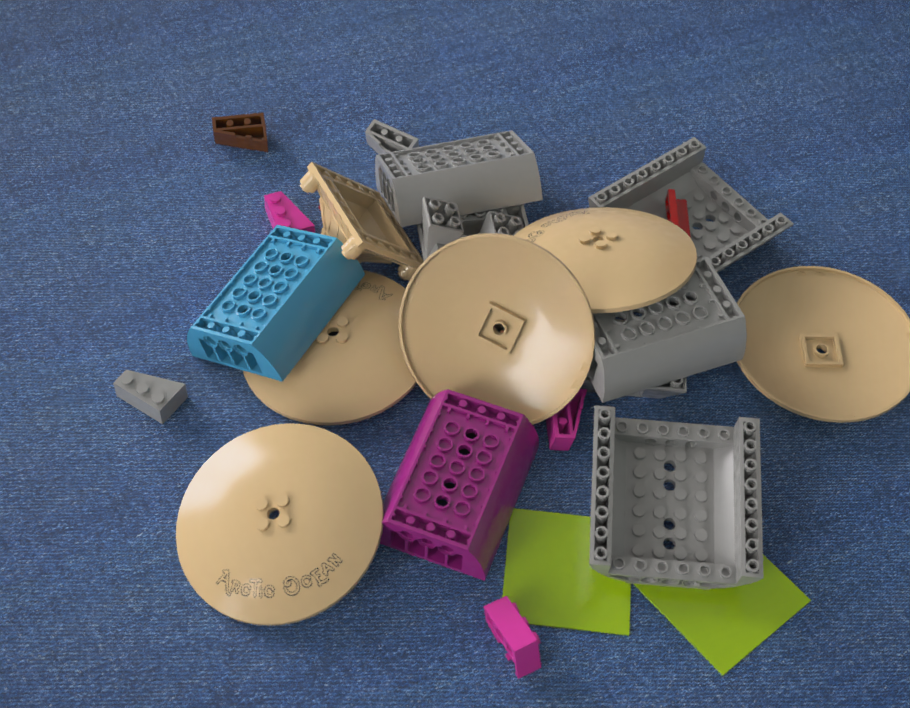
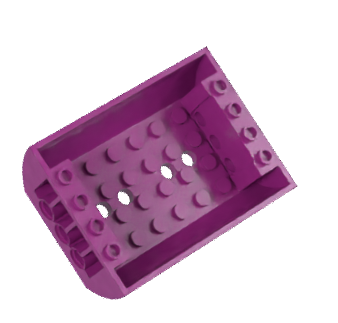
(486, 483)

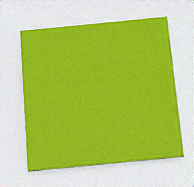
(553, 579)
(729, 620)

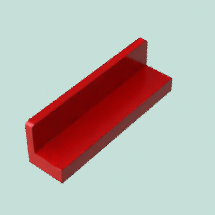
(677, 211)

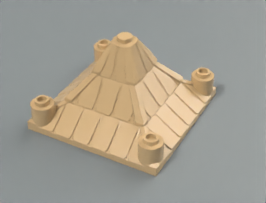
(361, 221)

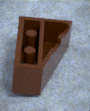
(241, 131)

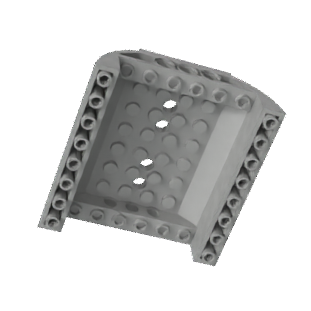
(736, 224)
(712, 506)

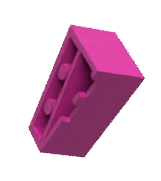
(285, 213)
(564, 424)
(514, 635)

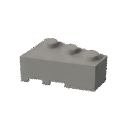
(387, 139)
(151, 394)

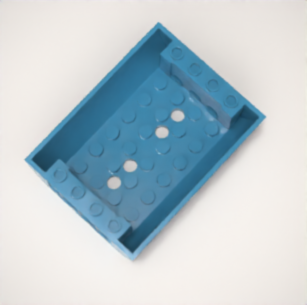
(276, 303)

